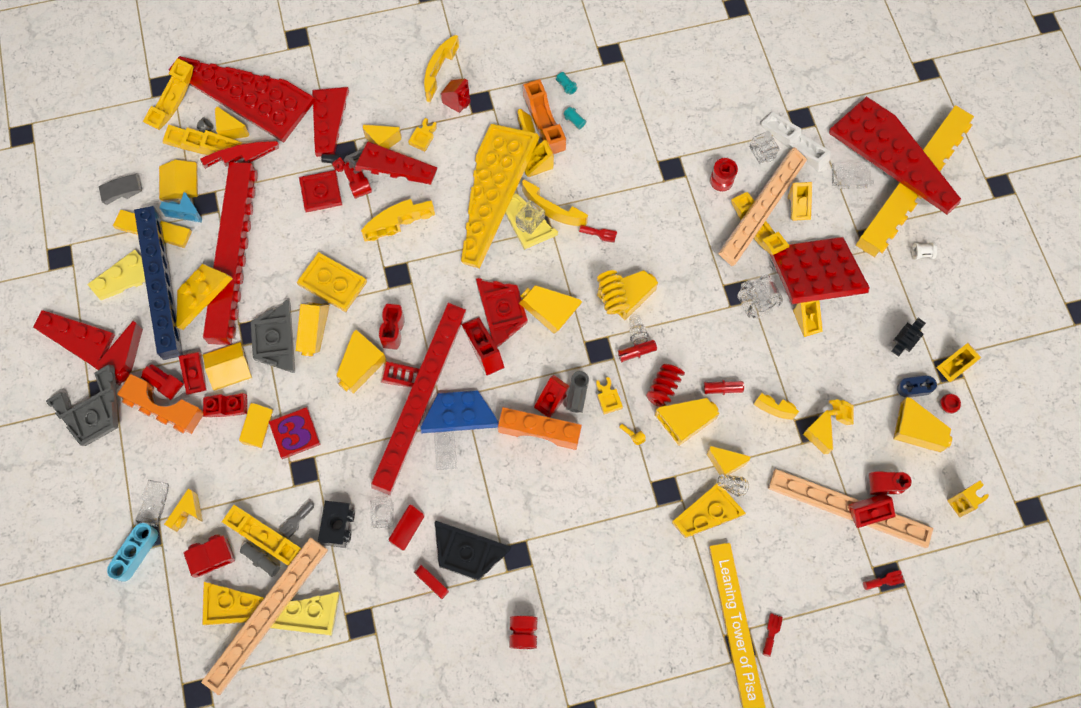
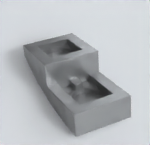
(120, 187)

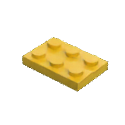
(332, 282)

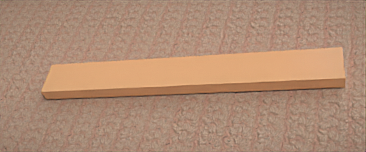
(762, 207)
(838, 504)
(264, 616)

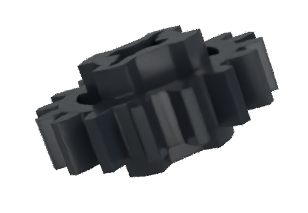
(908, 337)

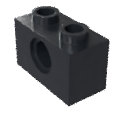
(332, 512)

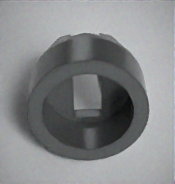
(204, 124)

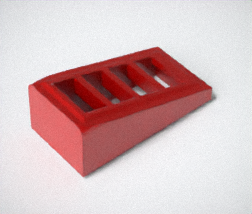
(395, 367)

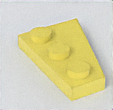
(540, 234)
(121, 276)
(310, 615)

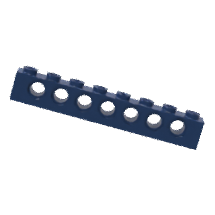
(158, 283)

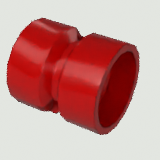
(723, 174)
(523, 632)

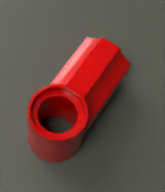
(358, 183)
(165, 384)

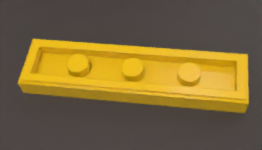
(172, 233)

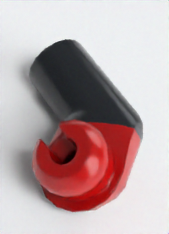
(335, 160)

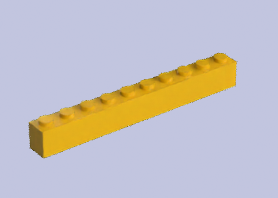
(903, 198)

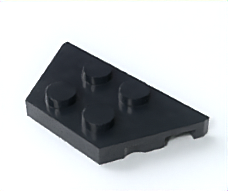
(467, 552)

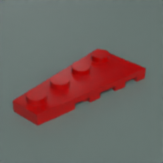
(328, 118)
(78, 338)

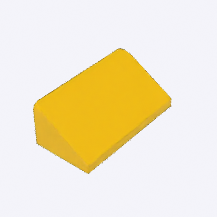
(525, 122)
(255, 425)

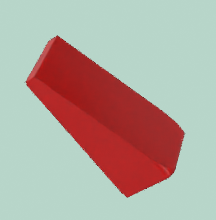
(193, 372)

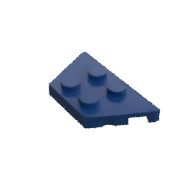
(458, 412)

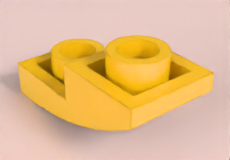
(784, 410)

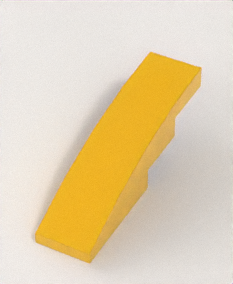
(197, 141)

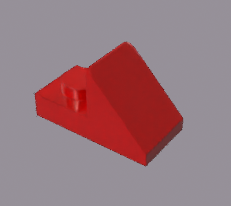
(552, 396)

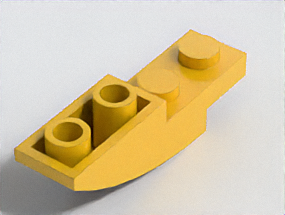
(388, 221)

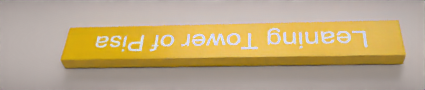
(736, 626)

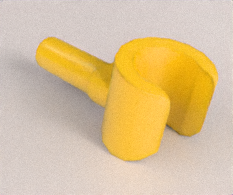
(637, 438)

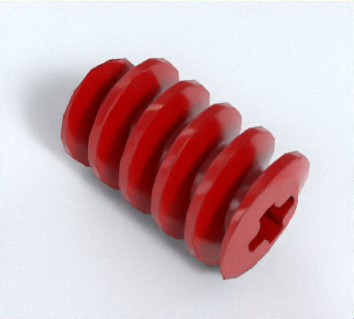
(663, 383)

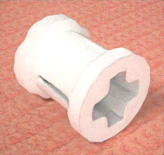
(923, 251)

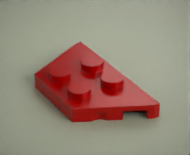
(501, 309)

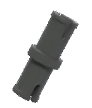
(260, 559)

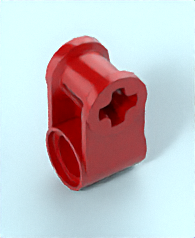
(885, 482)

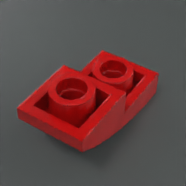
(224, 405)

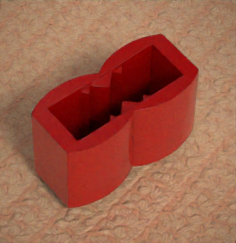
(392, 325)
(208, 556)

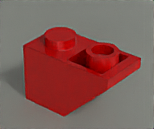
(456, 95)

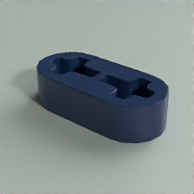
(917, 390)

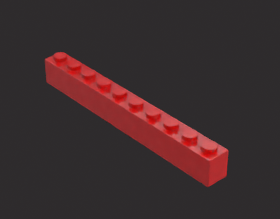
(230, 252)
(418, 399)

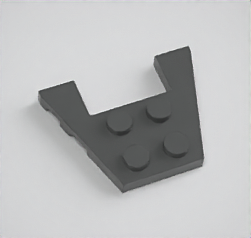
(93, 416)

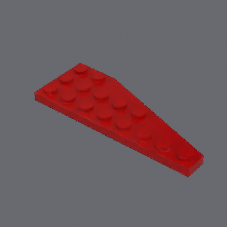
(263, 101)
(889, 146)

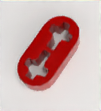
(425, 576)

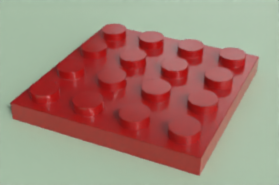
(819, 271)

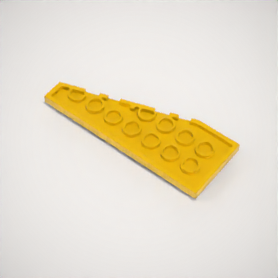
(497, 174)

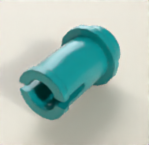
(569, 86)
(571, 115)

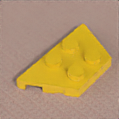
(198, 293)

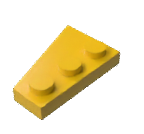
(708, 512)
(227, 605)

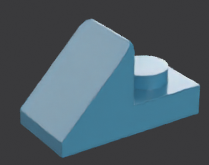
(183, 211)

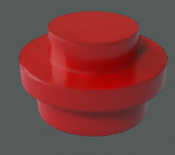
(950, 403)

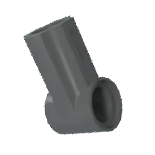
(577, 393)

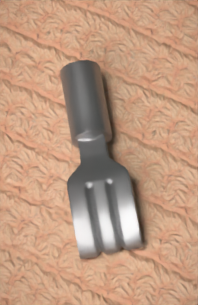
(292, 525)

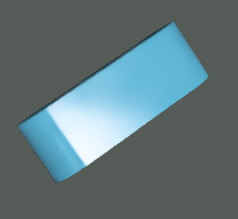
(123, 557)

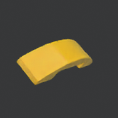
(446, 50)
(172, 95)
(572, 217)
(765, 237)
(261, 535)

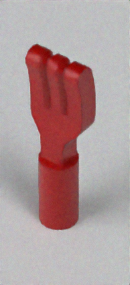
(604, 234)
(890, 579)
(773, 627)

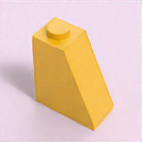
(638, 290)
(549, 306)
(311, 327)
(359, 363)
(687, 418)
(921, 428)

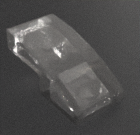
(153, 503)

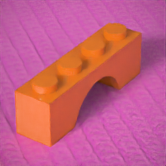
(538, 105)
(140, 393)
(526, 424)

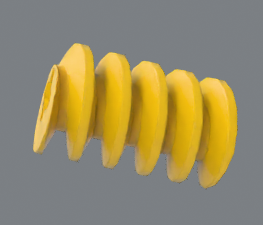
(612, 292)

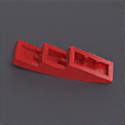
(246, 152)

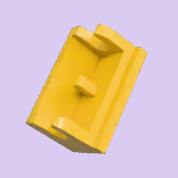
(967, 500)

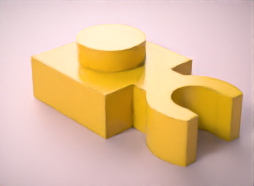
(422, 137)
(608, 399)
(843, 411)

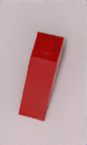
(483, 346)
(122, 353)

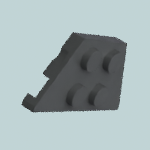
(274, 338)

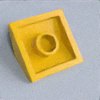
(178, 178)
(226, 366)

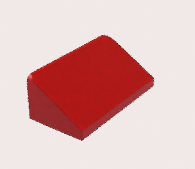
(872, 510)
(406, 527)

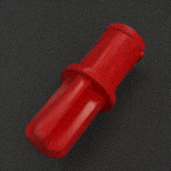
(637, 350)
(723, 387)

